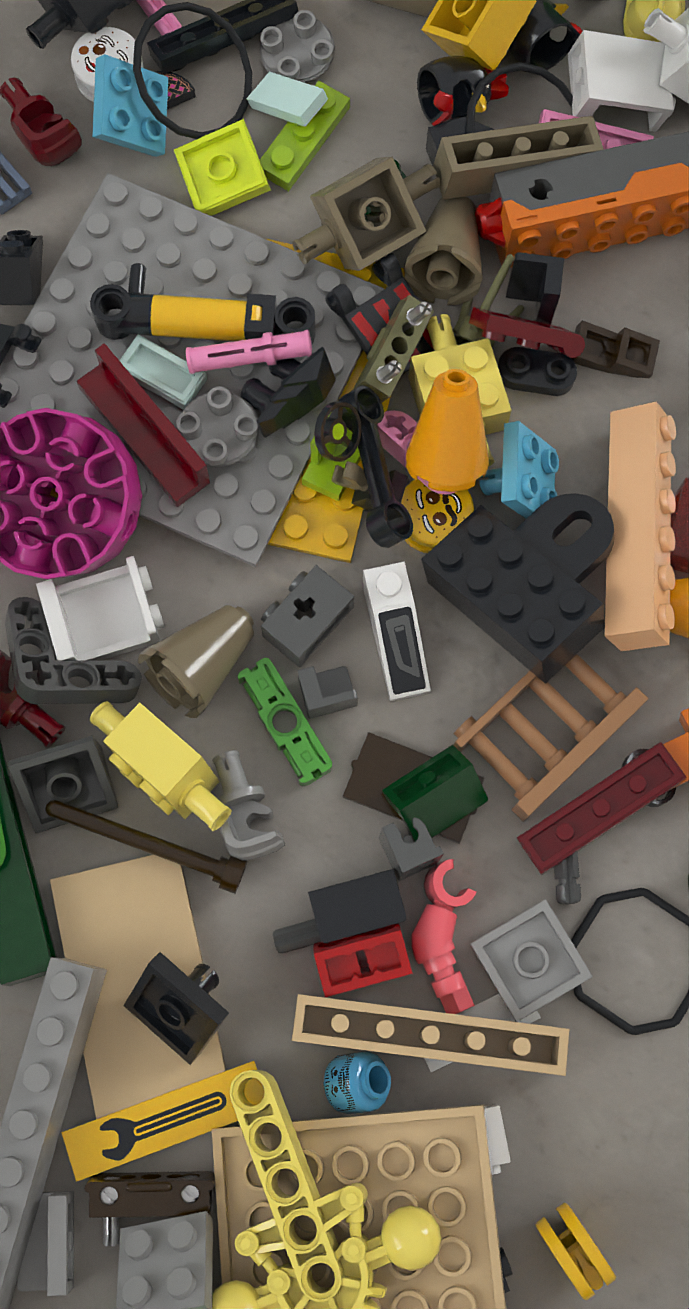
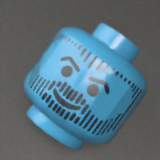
(357, 1082)

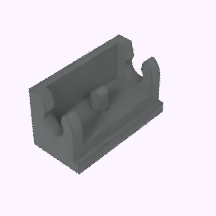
(407, 855)

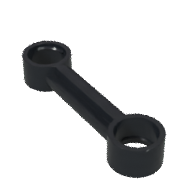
(389, 519)

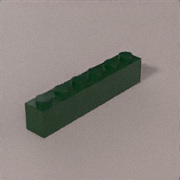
(24, 927)

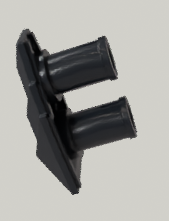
(301, 390)

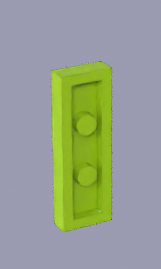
(298, 144)

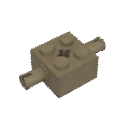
(389, 224)

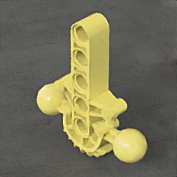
(407, 1237)

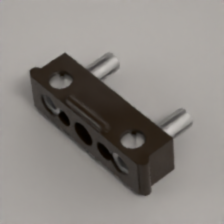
(147, 1196)

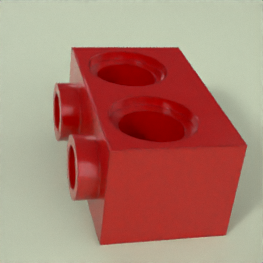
(361, 960)

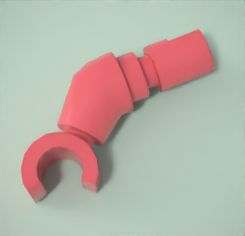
(433, 940)

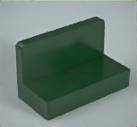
(437, 792)

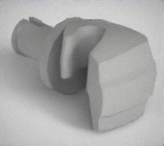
(243, 801)

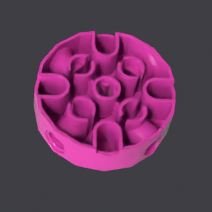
(94, 487)

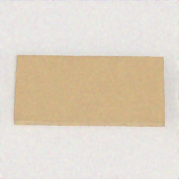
(120, 922)

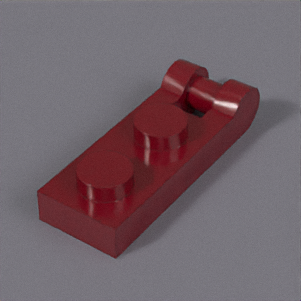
(528, 332)

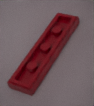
(601, 808)

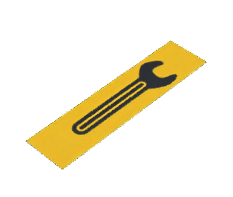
(156, 1123)

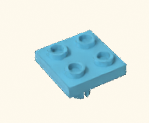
(120, 111)
(526, 471)

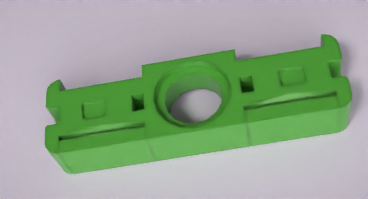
(301, 744)

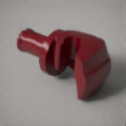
(40, 130)

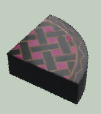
(179, 89)

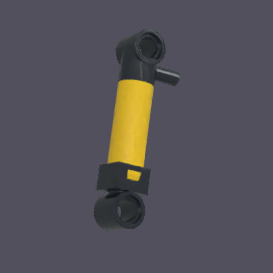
(194, 315)

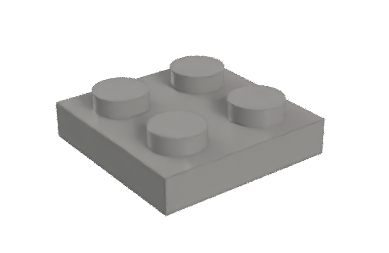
(531, 960)
(166, 1264)

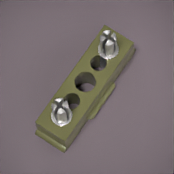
(402, 334)

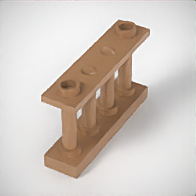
(558, 763)

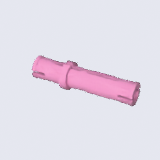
(205, 357)

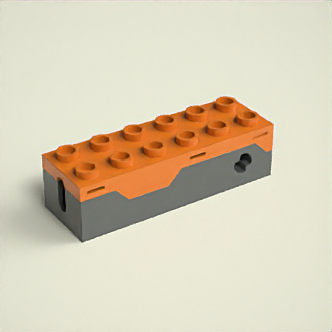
(590, 200)

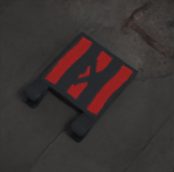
(373, 315)

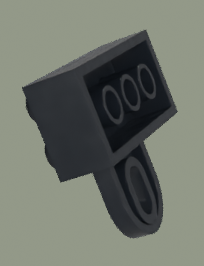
(524, 583)

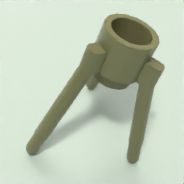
(467, 332)

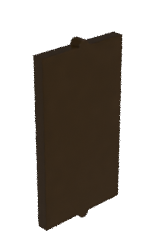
(379, 766)

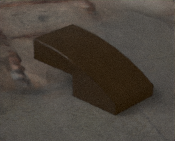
(617, 353)

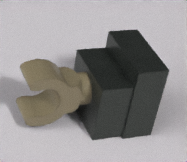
(354, 477)

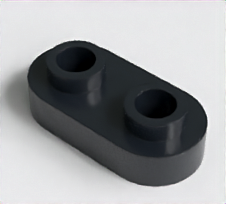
(537, 373)

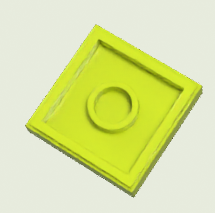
(222, 169)

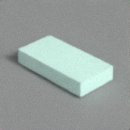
(287, 99)
(162, 372)

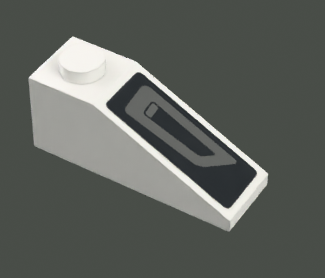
(396, 630)

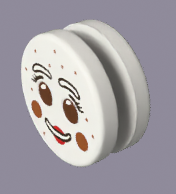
(89, 46)

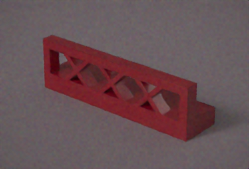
(144, 428)

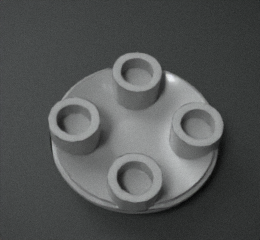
(298, 47)
(219, 427)

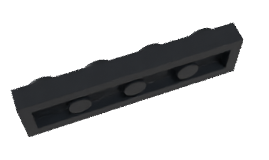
(207, 38)

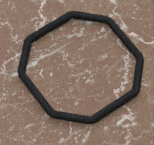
(617, 896)

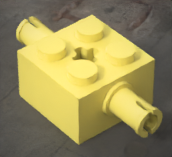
(472, 357)
(160, 763)

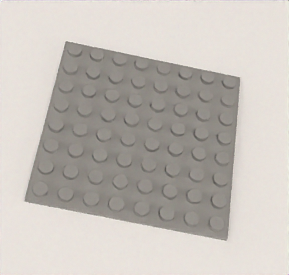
(190, 258)

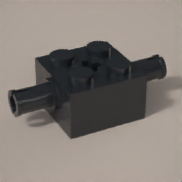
(71, 16)

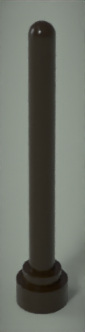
(224, 871)

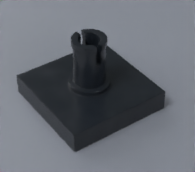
(177, 1006)

